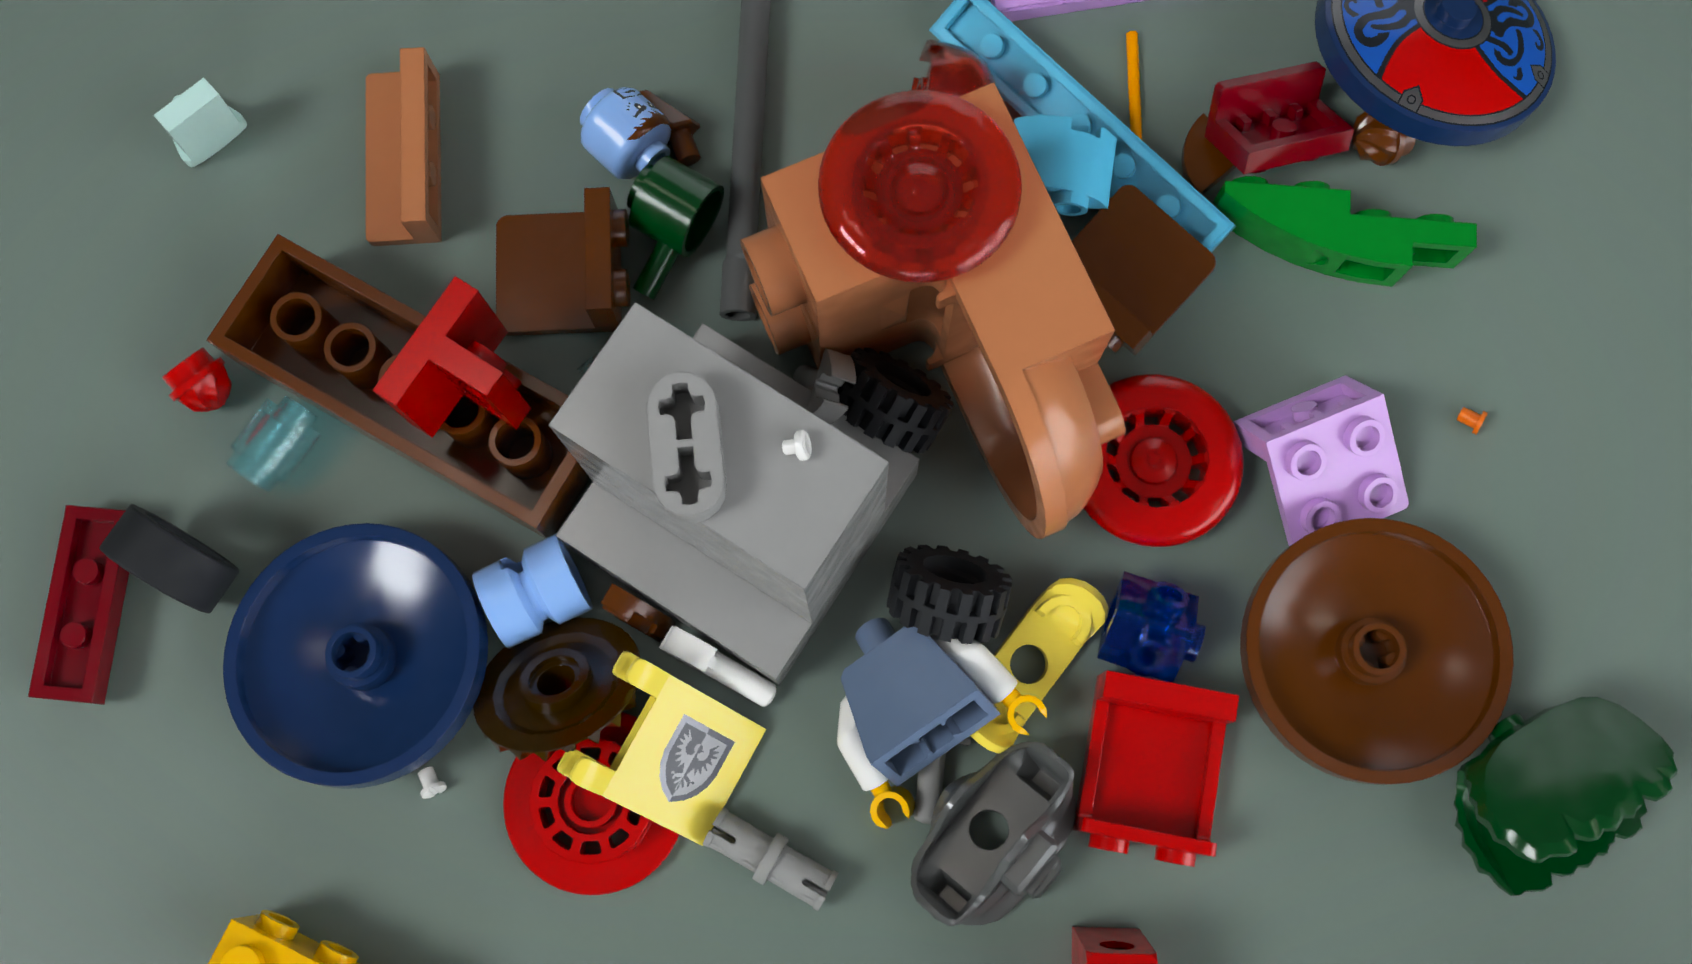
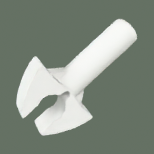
(718, 666)

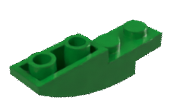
(1317, 232)

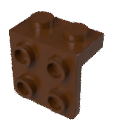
(1140, 266)
(563, 269)

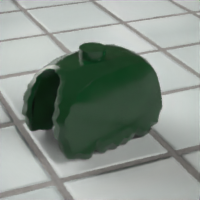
(1558, 791)

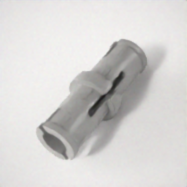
(770, 858)

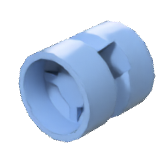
(531, 591)

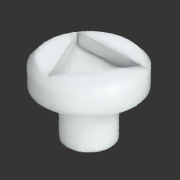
(799, 445)

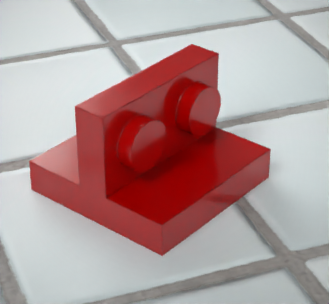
(452, 359)

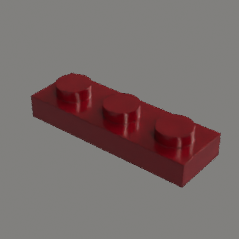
(80, 612)

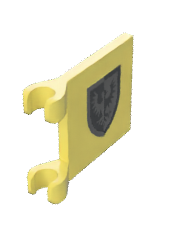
(677, 756)

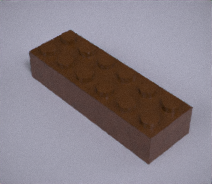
(333, 342)

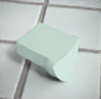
(200, 123)

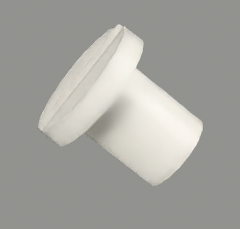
(430, 783)

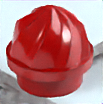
(199, 382)

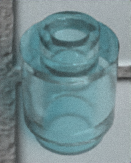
(274, 442)

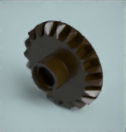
(555, 688)

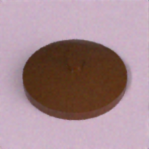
(1377, 652)

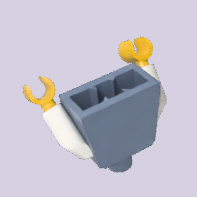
(913, 704)

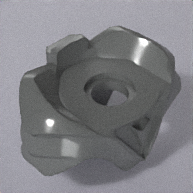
(980, 886)

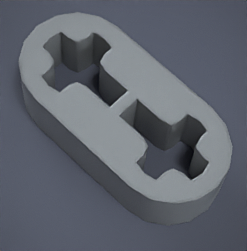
(668, 448)

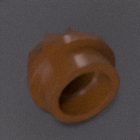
(1379, 142)

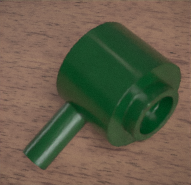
(676, 211)

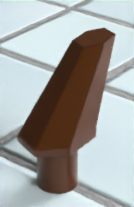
(681, 130)

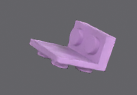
(1328, 456)

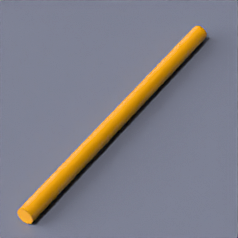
(1134, 83)

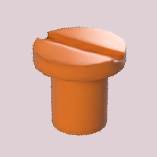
(1472, 419)

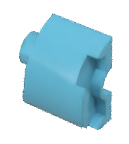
(1070, 162)

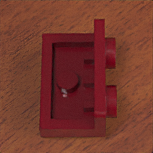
(1275, 119)

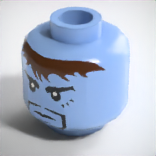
(624, 131)

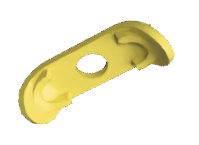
(1059, 627)

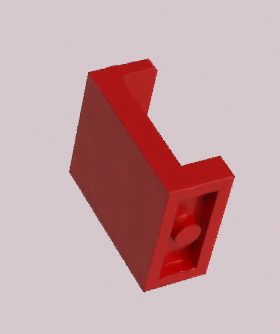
(1153, 766)

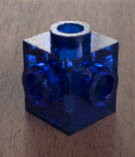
(1151, 628)

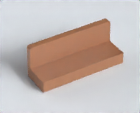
(404, 153)

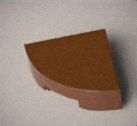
(1201, 160)
(636, 613)

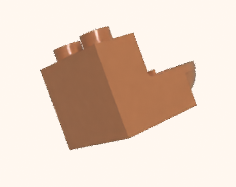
(1009, 334)

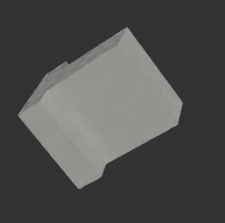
(788, 527)

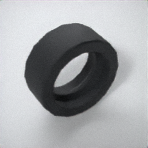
(169, 559)

